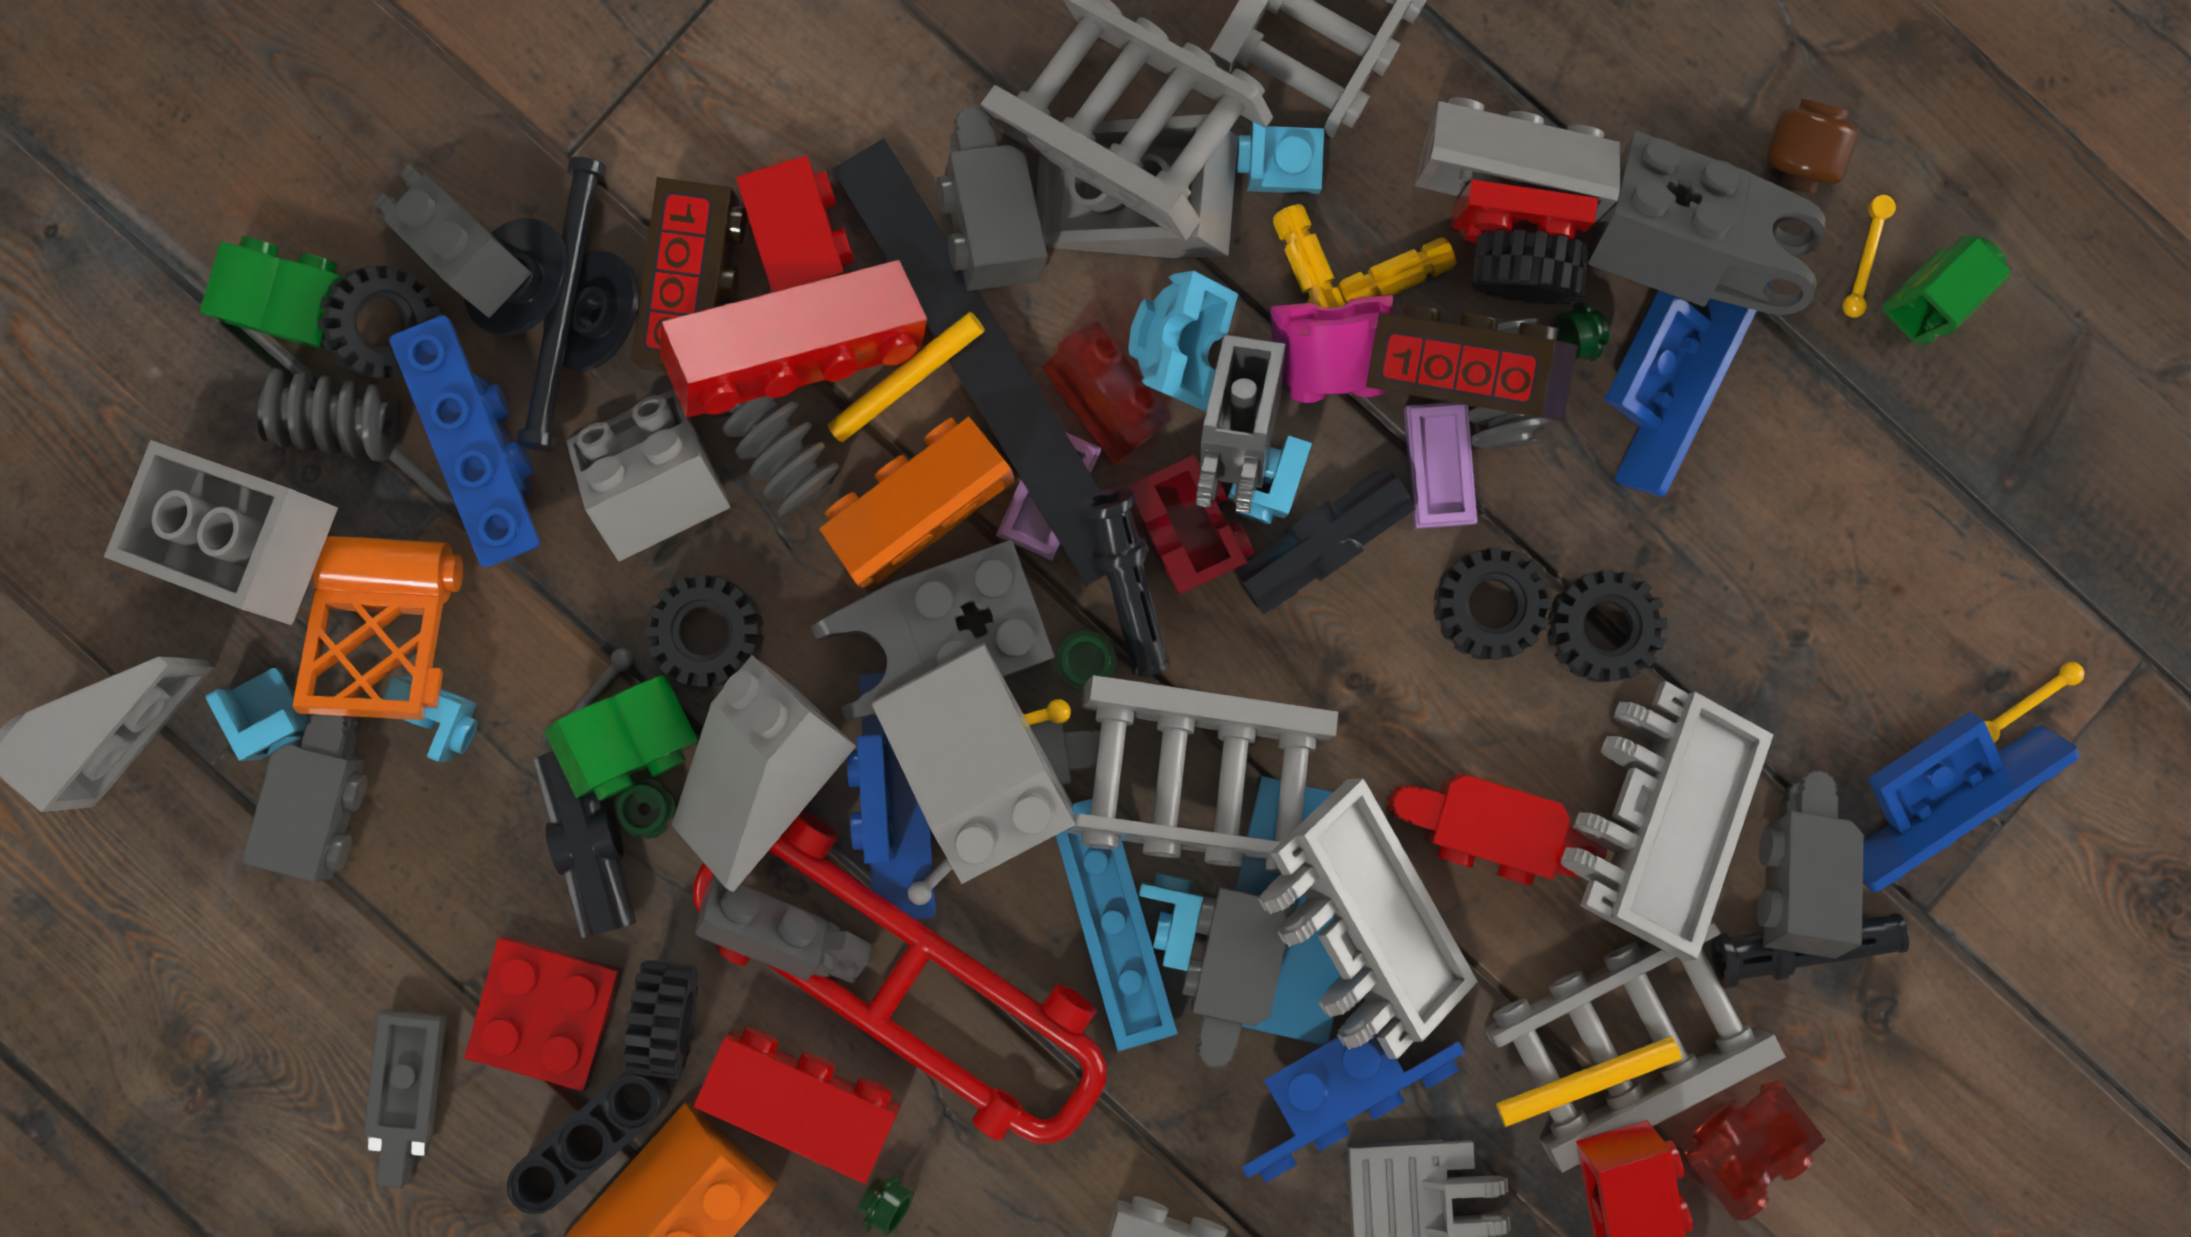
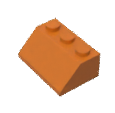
(916, 502)
(680, 1186)

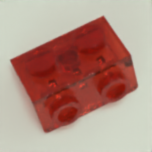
(1105, 391)

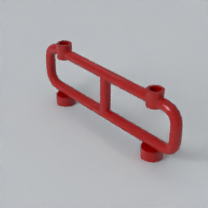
(1059, 1018)

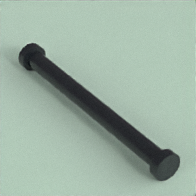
(537, 435)

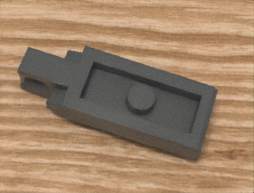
(779, 934)
(403, 1091)

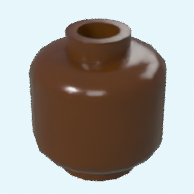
(1812, 145)

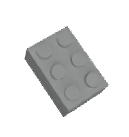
(221, 532)

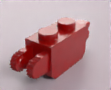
(1492, 823)

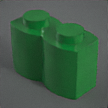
(1947, 289)
(269, 293)
(620, 737)

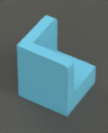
(258, 715)

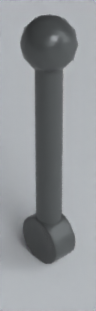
(621, 661)

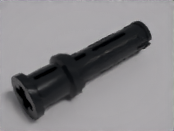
(1122, 556)
(1747, 958)

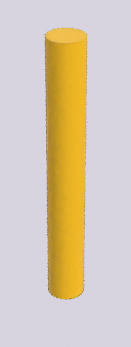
(906, 377)
(1588, 1081)

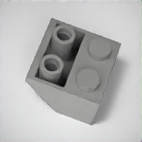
(645, 475)

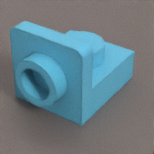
(1282, 159)
(1282, 476)
(453, 713)
(1176, 930)

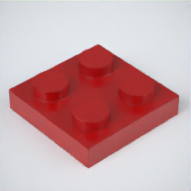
(1509, 207)
(543, 1013)

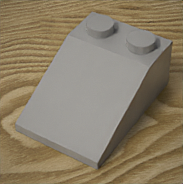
(1087, 219)
(84, 741)
(974, 763)
(754, 770)

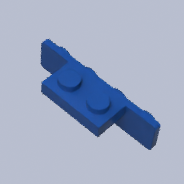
(1672, 382)
(469, 440)
(1952, 788)
(890, 820)
(1335, 1086)

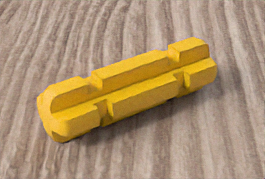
(1307, 257)
(1400, 271)

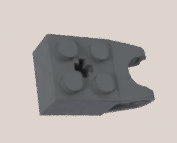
(1705, 230)
(919, 615)

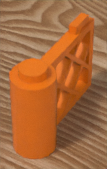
(388, 580)

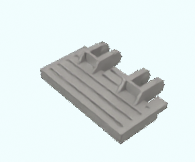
(1686, 816)
(1384, 923)
(1407, 1193)

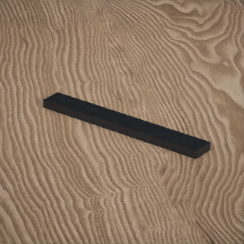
(988, 364)

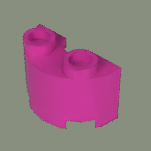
(1328, 346)

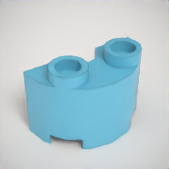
(1176, 334)

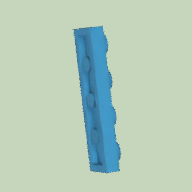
(1117, 940)

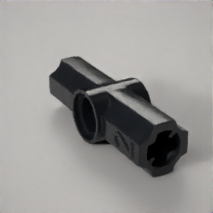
(1324, 540)
(587, 850)

